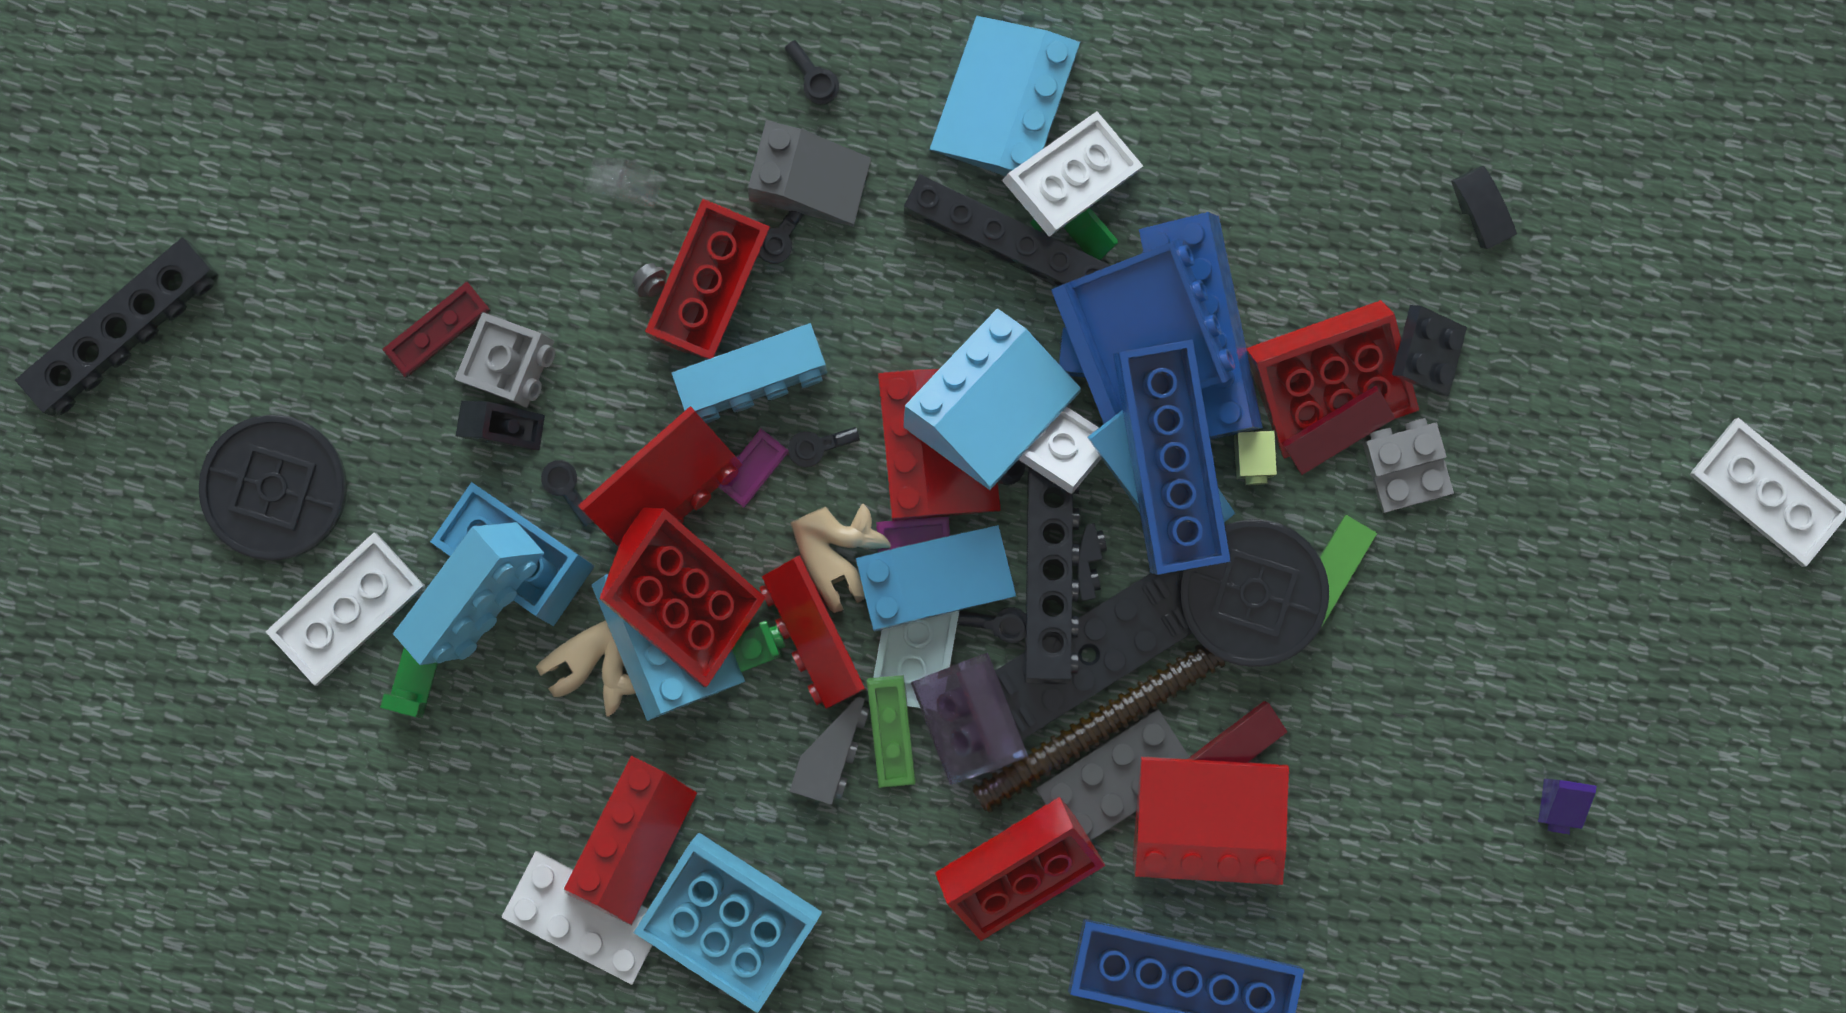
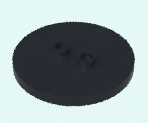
(272, 487)
(1262, 601)

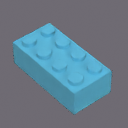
(751, 372)
(469, 593)

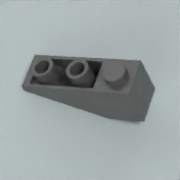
(823, 762)

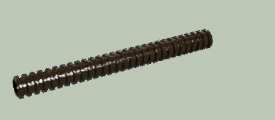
(1096, 727)

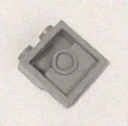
(506, 360)
(1408, 465)

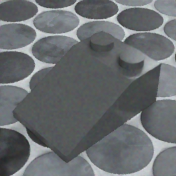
(807, 174)

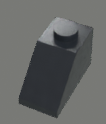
(500, 425)

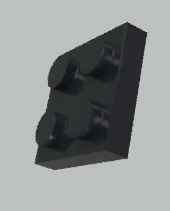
(1429, 350)

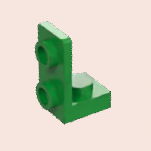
(1089, 234)
(758, 646)
(410, 687)

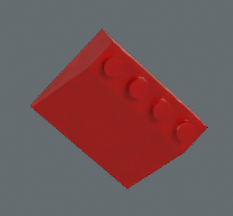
(1327, 366)
(668, 473)
(918, 476)
(679, 594)
(1211, 820)

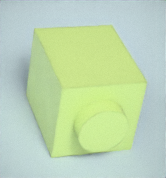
(1255, 456)

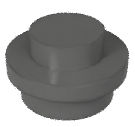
(649, 280)

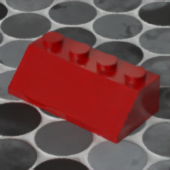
(706, 280)
(813, 633)
(630, 841)
(1019, 869)

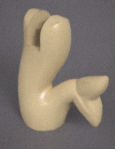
(825, 565)
(582, 655)

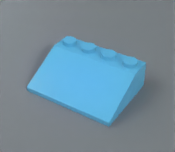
(1004, 95)
(990, 400)
(656, 678)
(727, 922)

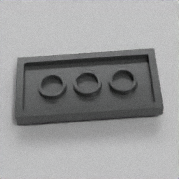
(1105, 783)

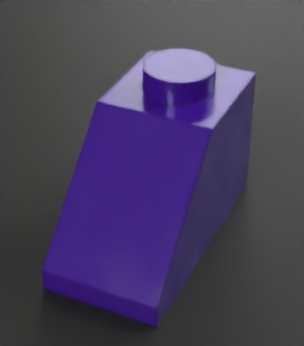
(1565, 804)

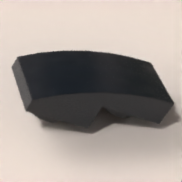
(1485, 206)
(1090, 551)

